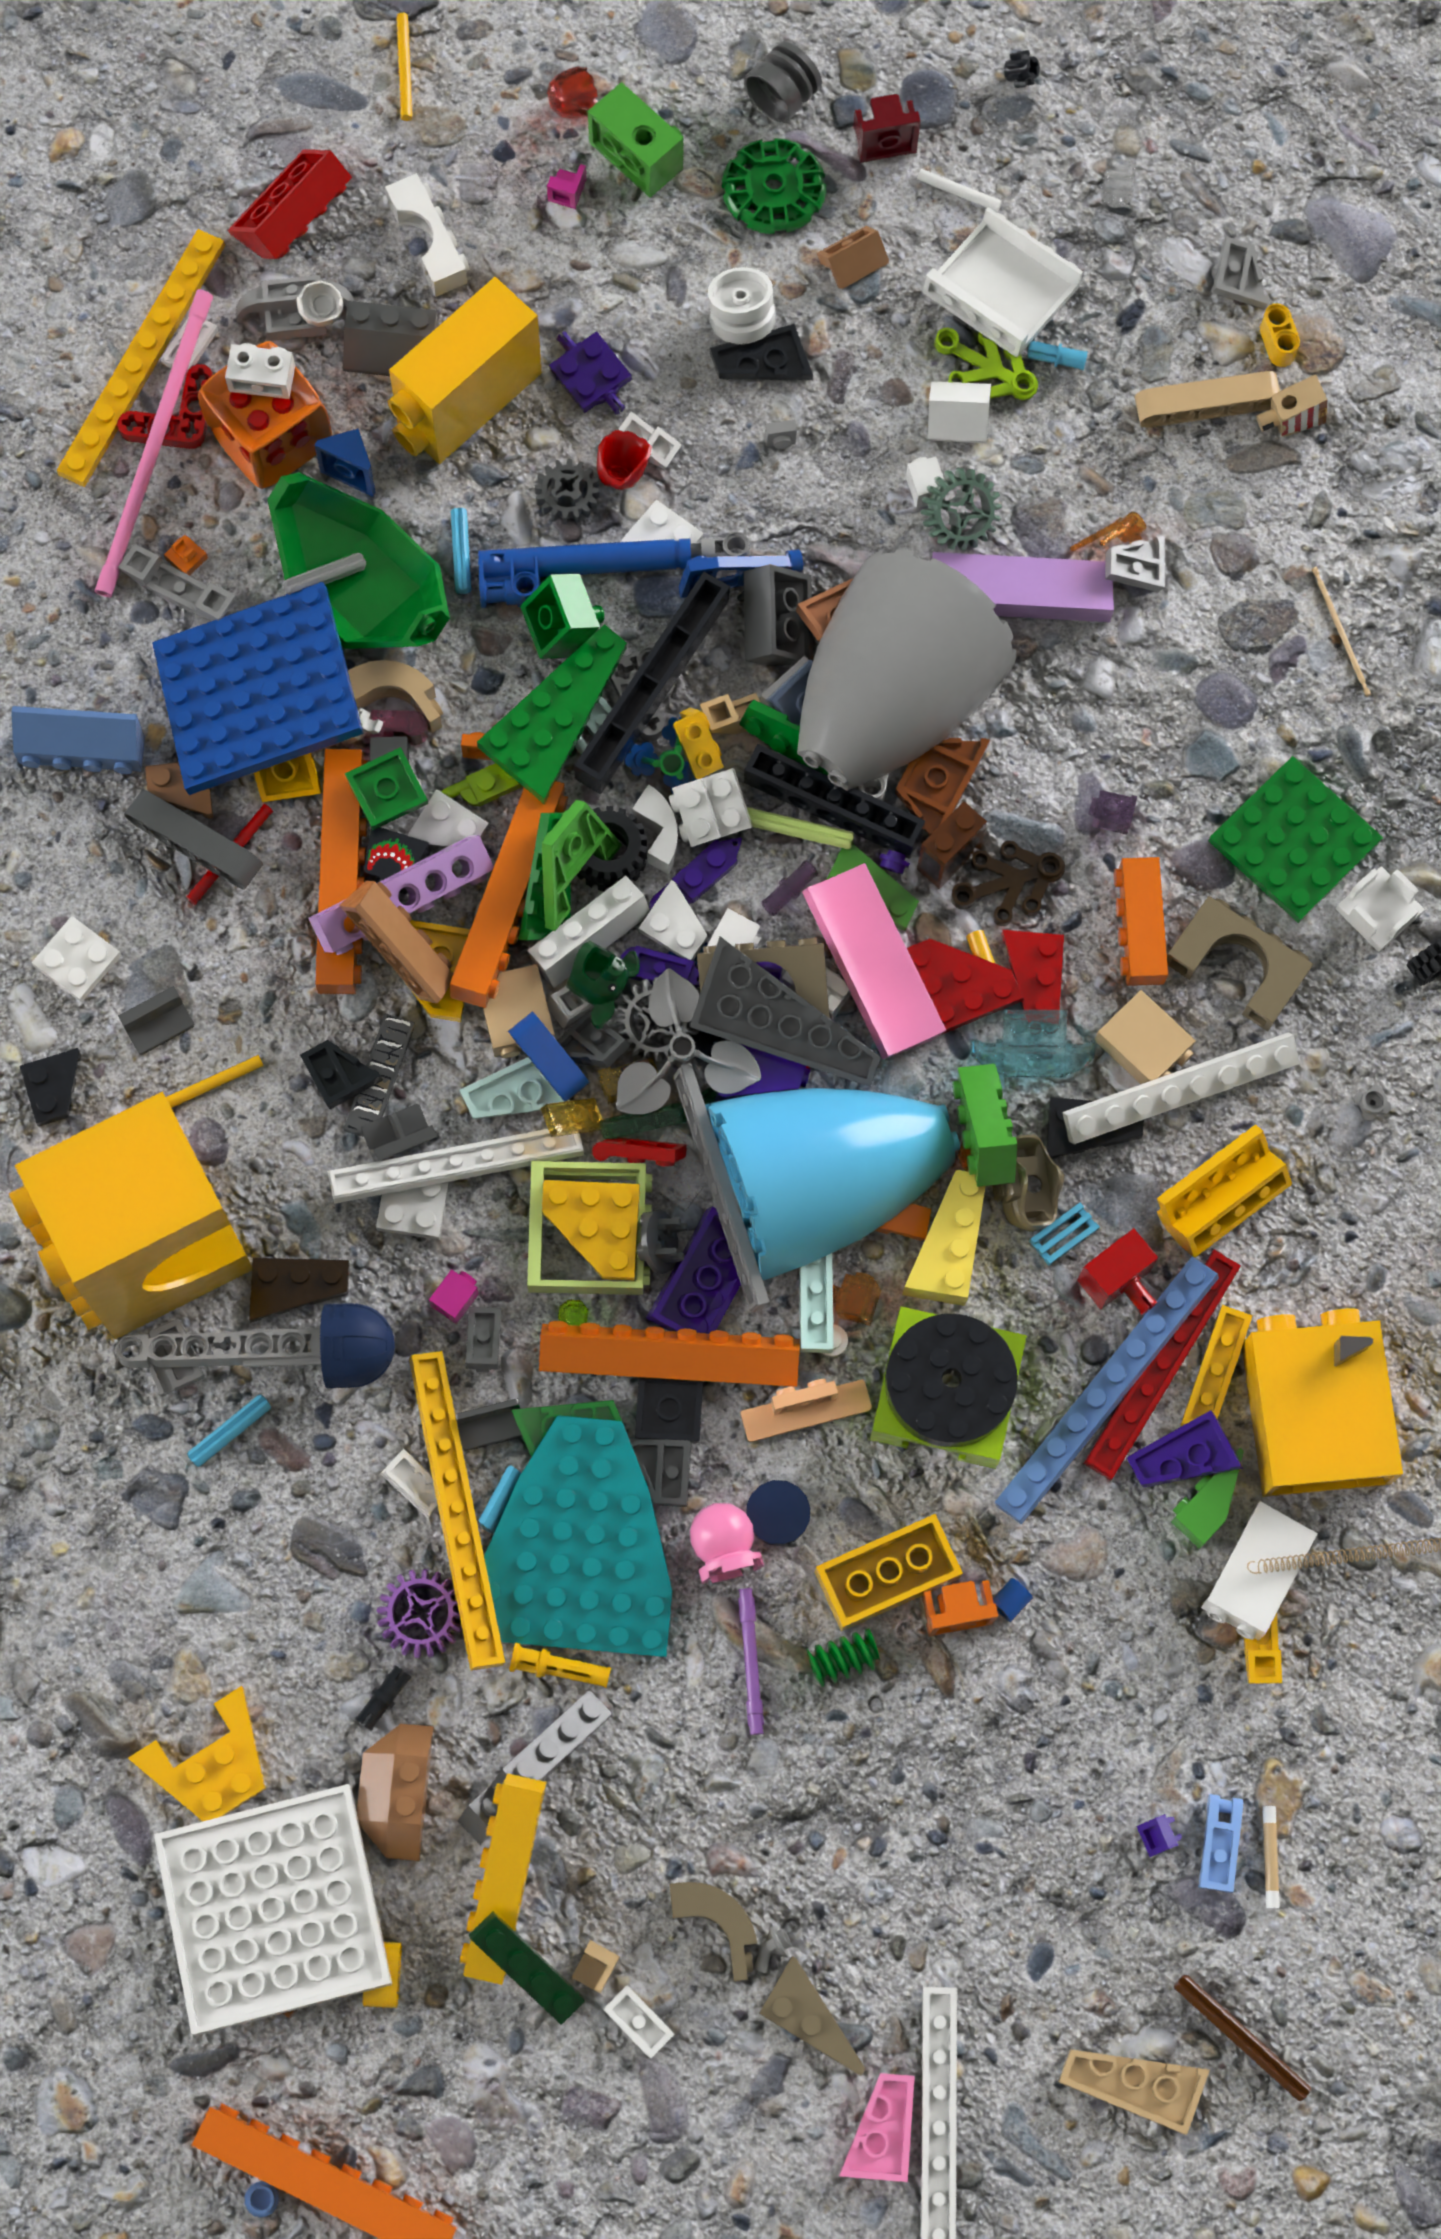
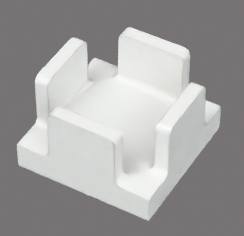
(1381, 906)

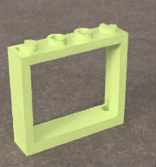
(582, 1170)

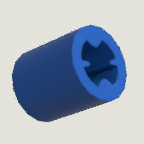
(1012, 1599)

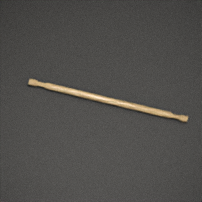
(1341, 631)

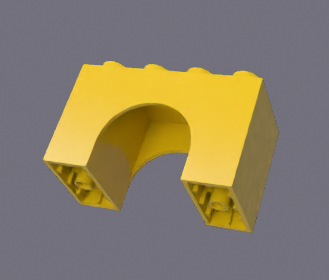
(128, 1219)

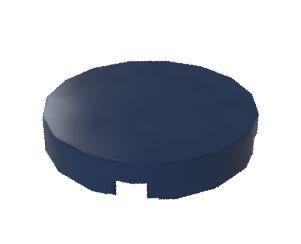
(778, 1512)

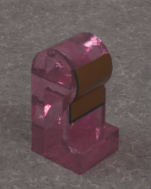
(402, 724)

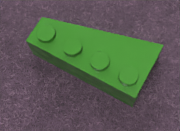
(986, 1125)

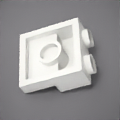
(710, 808)

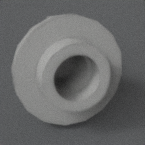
(777, 1943)

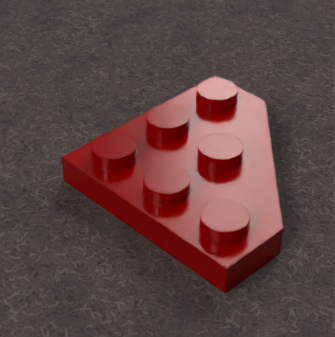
(963, 984)

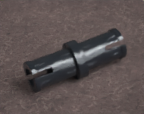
(383, 1698)

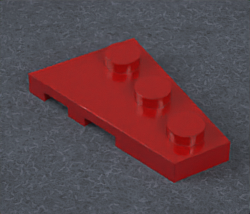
(1036, 967)

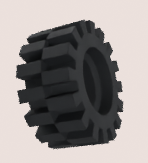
(1427, 964)

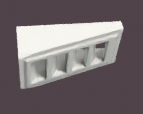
(565, 1009)

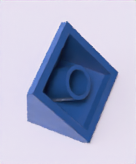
(346, 460)

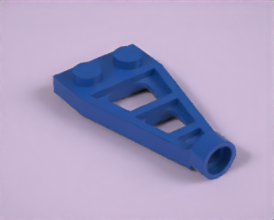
(696, 566)

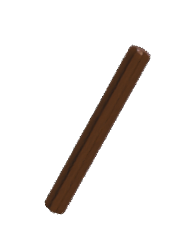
(1242, 2037)

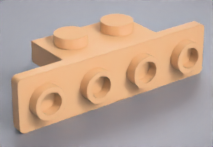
(805, 1408)

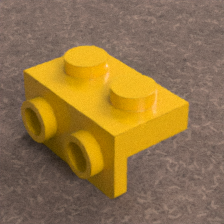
(697, 743)

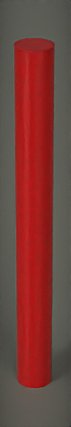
(241, 839)

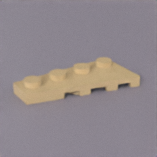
(1143, 2087)

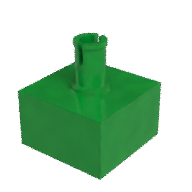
(561, 616)

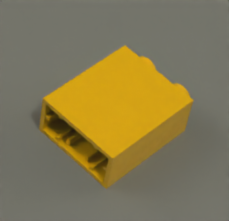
(464, 372)
(1317, 1420)

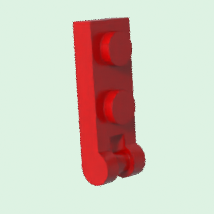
(640, 1150)

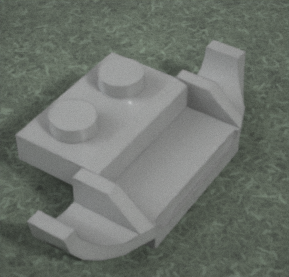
(279, 309)

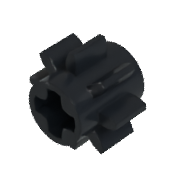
(1021, 69)

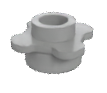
(1374, 1094)

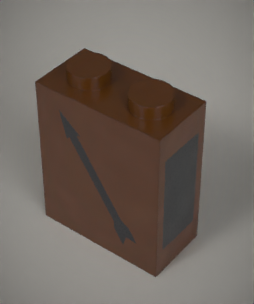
(951, 845)

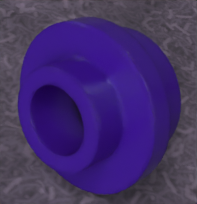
(894, 862)

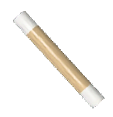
(1271, 1857)

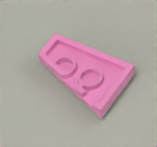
(884, 2133)

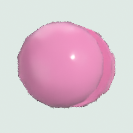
(723, 1540)

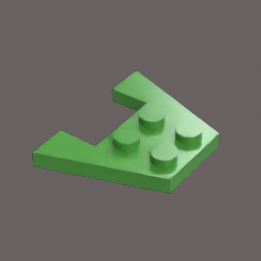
(565, 853)

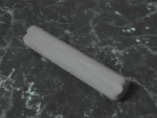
(326, 573)

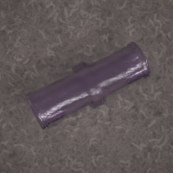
(789, 888)

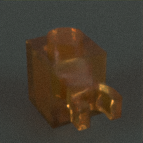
(857, 1298)

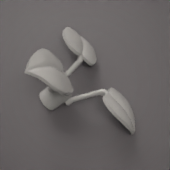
(729, 1067)

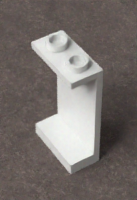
(1253, 1599)

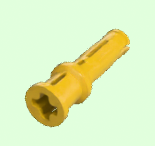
(543, 1663)

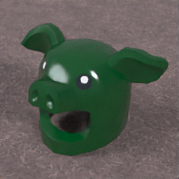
(601, 978)

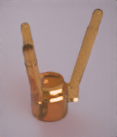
(1126, 529)

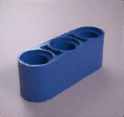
(548, 1056)

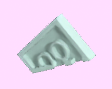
(509, 1092)

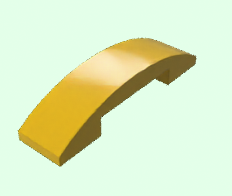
(1264, 1657)

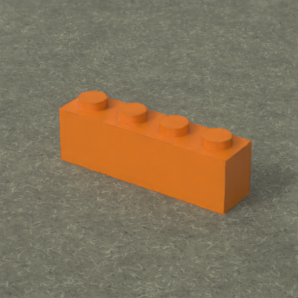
(1142, 921)

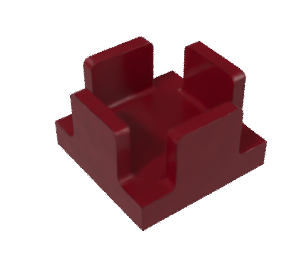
(891, 130)

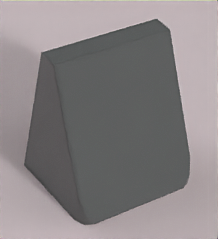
(1350, 1346)

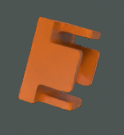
(959, 1608)

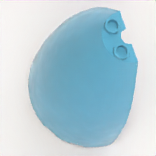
(826, 1166)

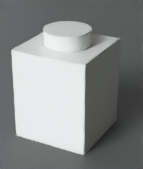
(920, 475)

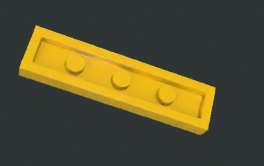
(1217, 1363)

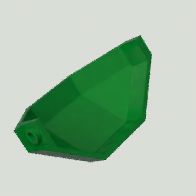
(399, 592)

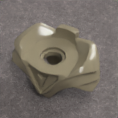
(1022, 1207)

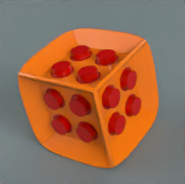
(265, 433)

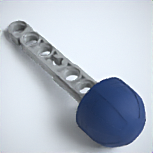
(350, 1346)

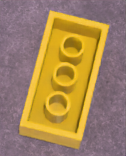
(888, 1572)

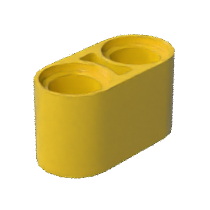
(1279, 335)
(387, 1996)

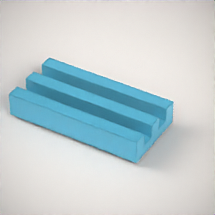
(1085, 1218)

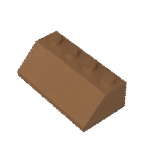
(398, 941)

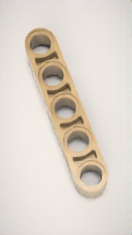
(1206, 399)

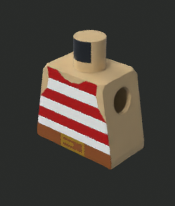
(1296, 408)

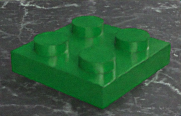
(386, 788)

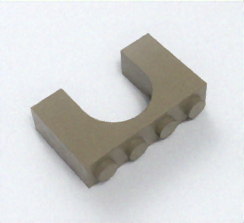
(1219, 925)
(802, 962)

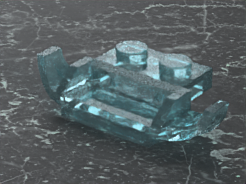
(1034, 1046)

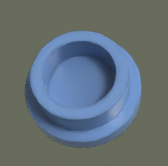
(261, 2199)

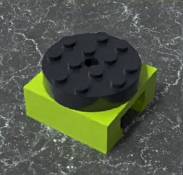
(925, 1411)

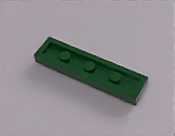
(526, 1967)

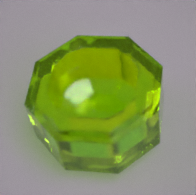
(573, 1312)

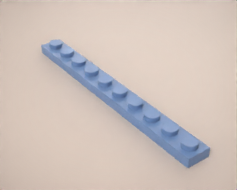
(1106, 1390)

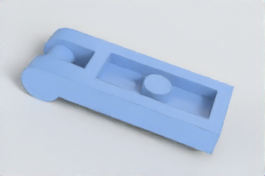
(1220, 1844)

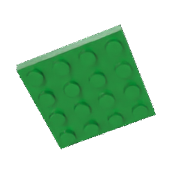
(1295, 839)

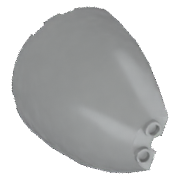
(899, 667)

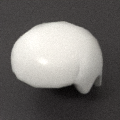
(319, 303)

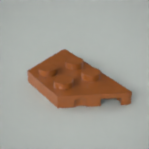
(939, 779)

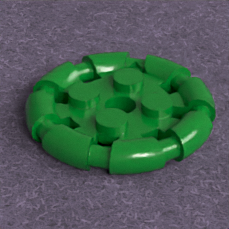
(774, 201)

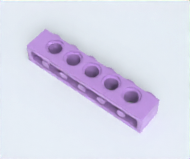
(468, 851)

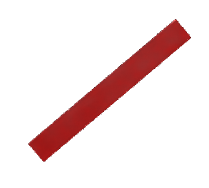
(1150, 1387)

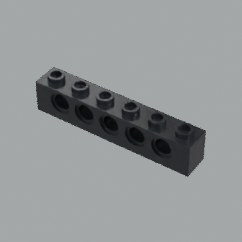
(846, 809)

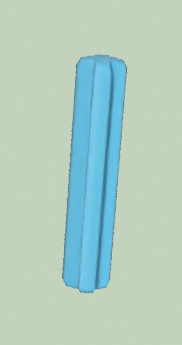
(461, 555)
(229, 1430)

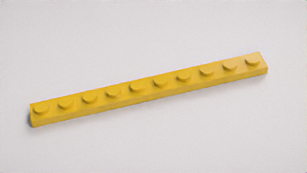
(140, 357)
(456, 1511)

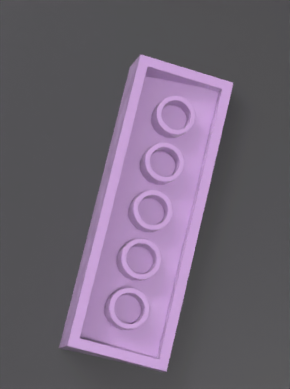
(1039, 585)

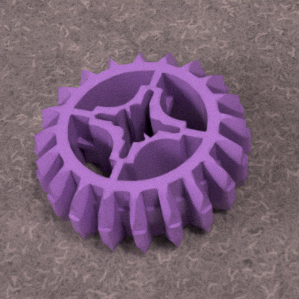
(407, 1620)

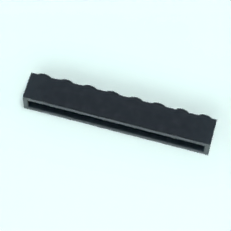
(652, 683)

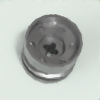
(783, 82)

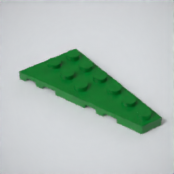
(548, 722)

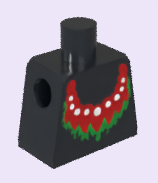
(392, 852)

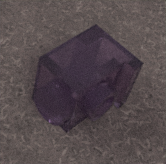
(1115, 821)

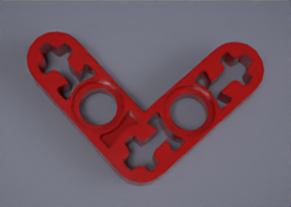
(179, 424)

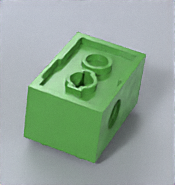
(636, 139)

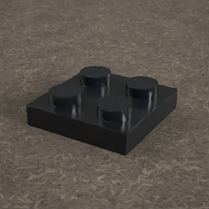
(669, 1409)

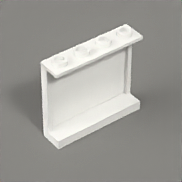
(1003, 283)

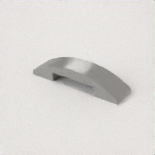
(175, 586)

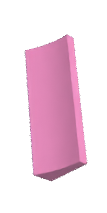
(874, 961)

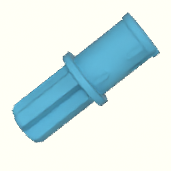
(1057, 355)

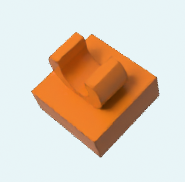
(185, 555)

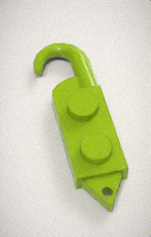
(483, 786)

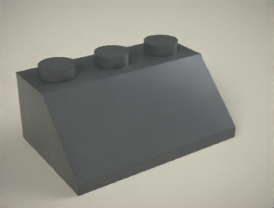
(382, 335)
(772, 626)

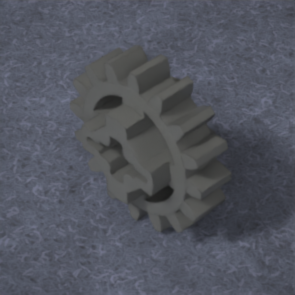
(567, 491)

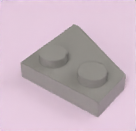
(1239, 274)
(1138, 564)

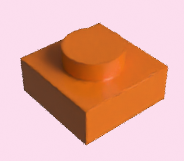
(469, 746)

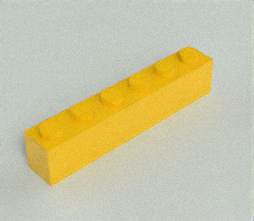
(505, 1866)

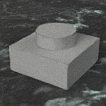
(780, 434)

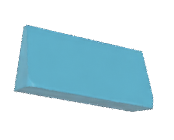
(499, 1499)

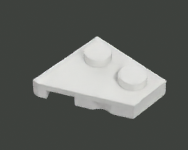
(662, 524)
(446, 822)

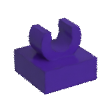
(1158, 1835)

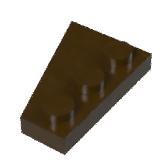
(293, 1283)

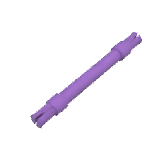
(754, 1703)

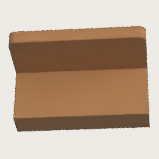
(854, 256)

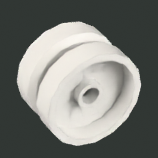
(741, 305)

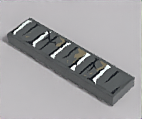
(386, 1059)

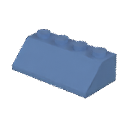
(77, 739)

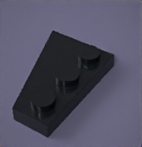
(771, 358)
(1057, 1137)

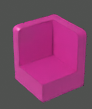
(567, 187)

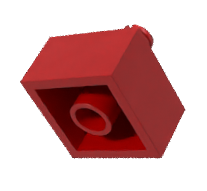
(1120, 1272)

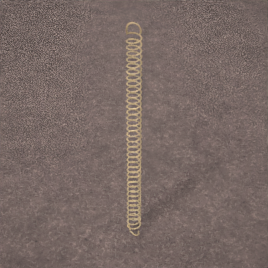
(1344, 1554)

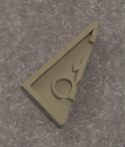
(801, 2011)

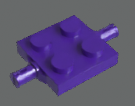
(590, 372)

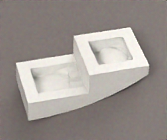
(663, 445)

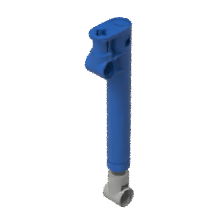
(510, 570)

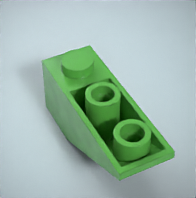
(1208, 1508)

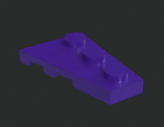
(1186, 1453)

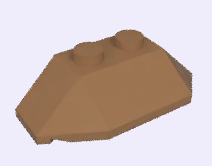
(395, 1790)

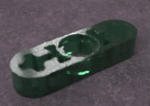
(632, 1124)

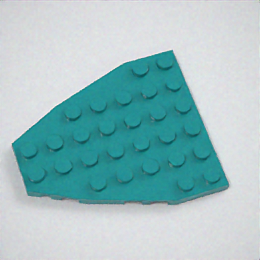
(581, 1547)

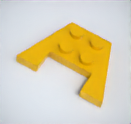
(218, 1775)

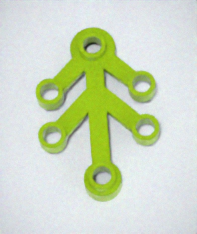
(989, 367)

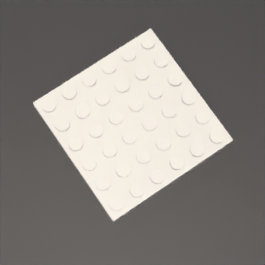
(272, 1910)

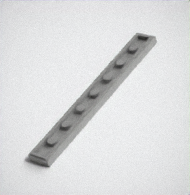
(720, 1188)

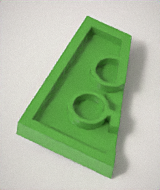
(896, 898)

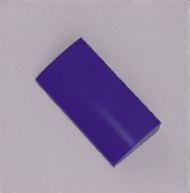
(701, 1284)

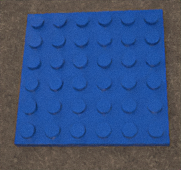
(256, 688)

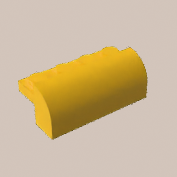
(1223, 1192)

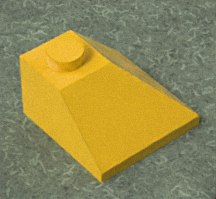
(288, 779)

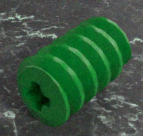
(844, 1657)

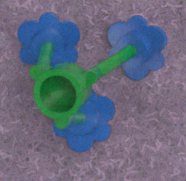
(670, 761)

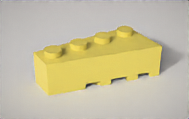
(948, 1252)

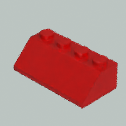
(291, 203)

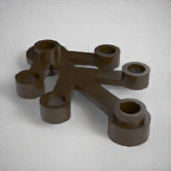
(1011, 879)

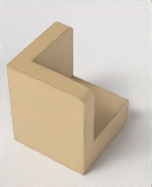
(595, 1966)

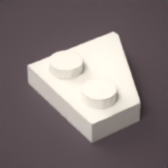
(674, 924)

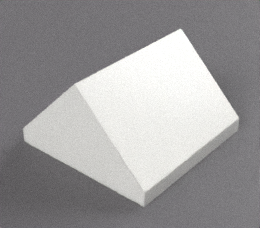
(958, 412)

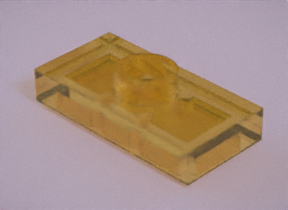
(572, 1117)

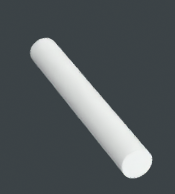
(959, 190)

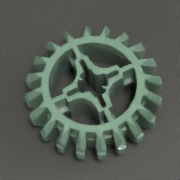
(958, 520)

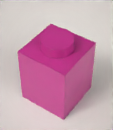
(454, 1295)

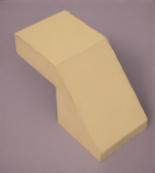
(725, 714)

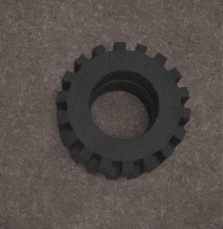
(630, 864)

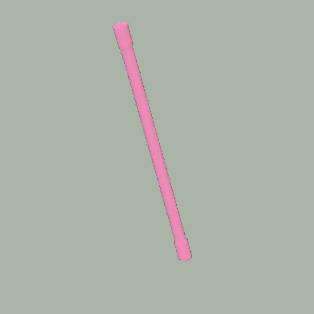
(197, 316)

